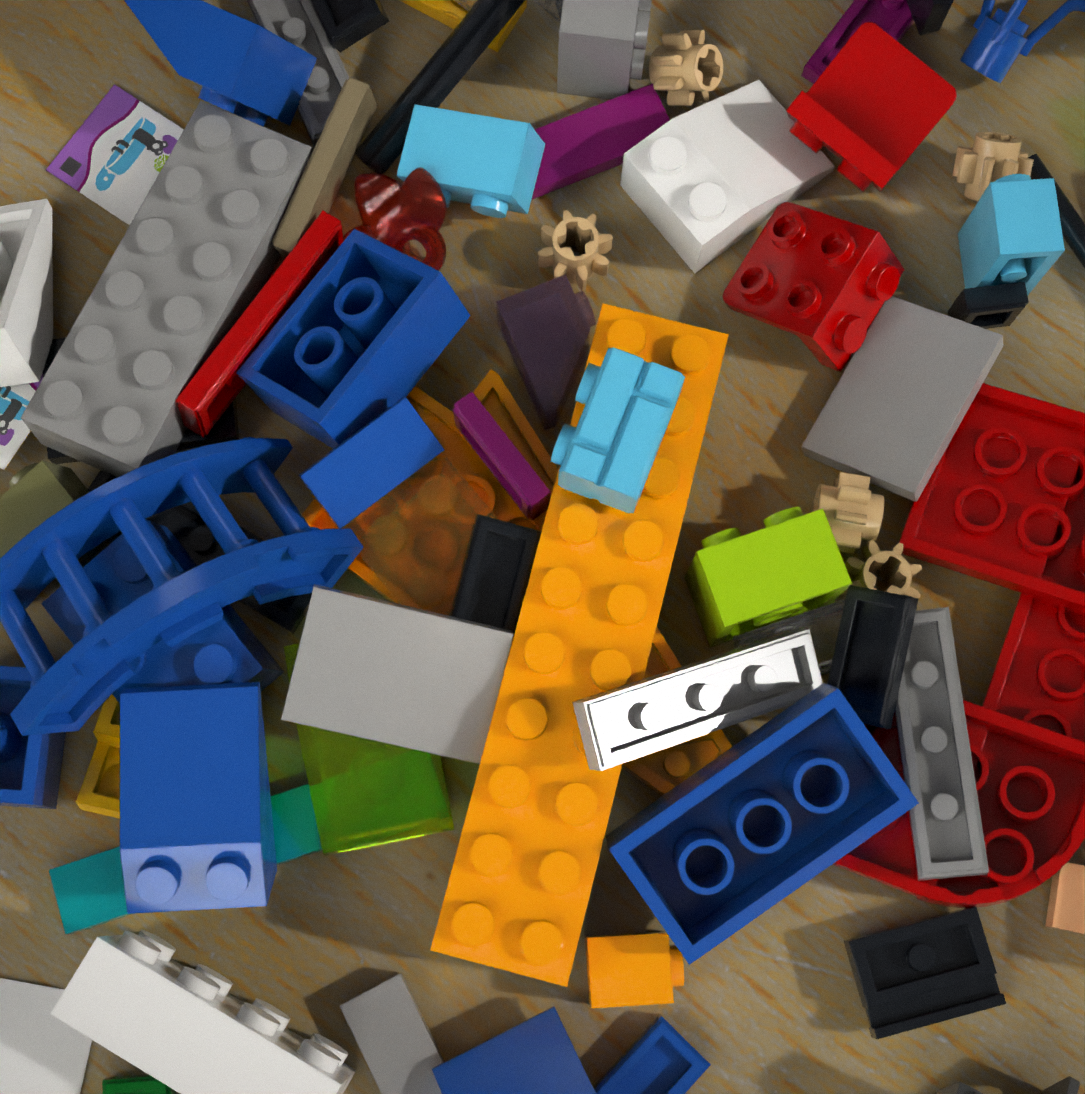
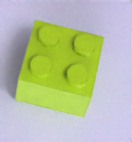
(765, 573)

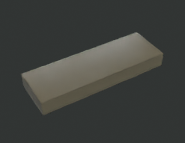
(327, 163)

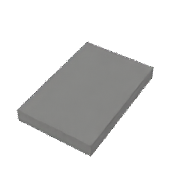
(903, 397)
(397, 674)

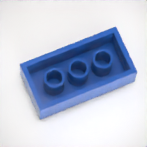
(760, 821)

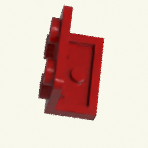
(871, 107)
(816, 280)

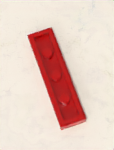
(216, 381)

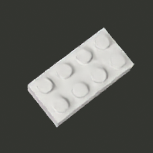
(189, 1027)

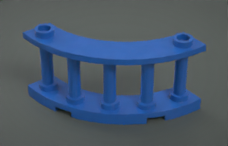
(181, 602)

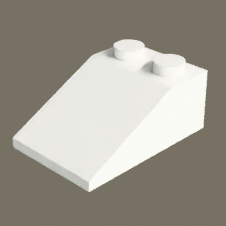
(720, 172)
(25, 291)

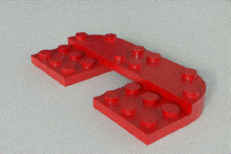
(1011, 514)

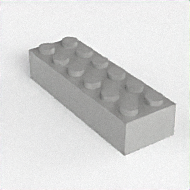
(169, 294)

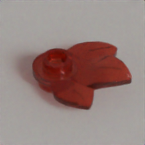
(403, 213)

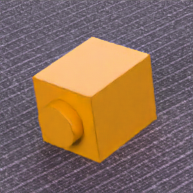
(632, 969)

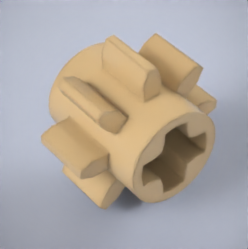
(685, 67)
(988, 160)
(583, 235)
(850, 510)
(890, 562)

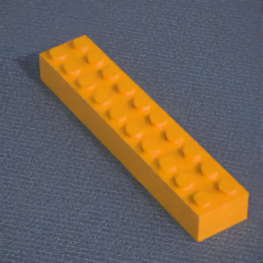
(581, 631)

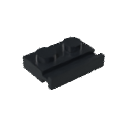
(924, 972)

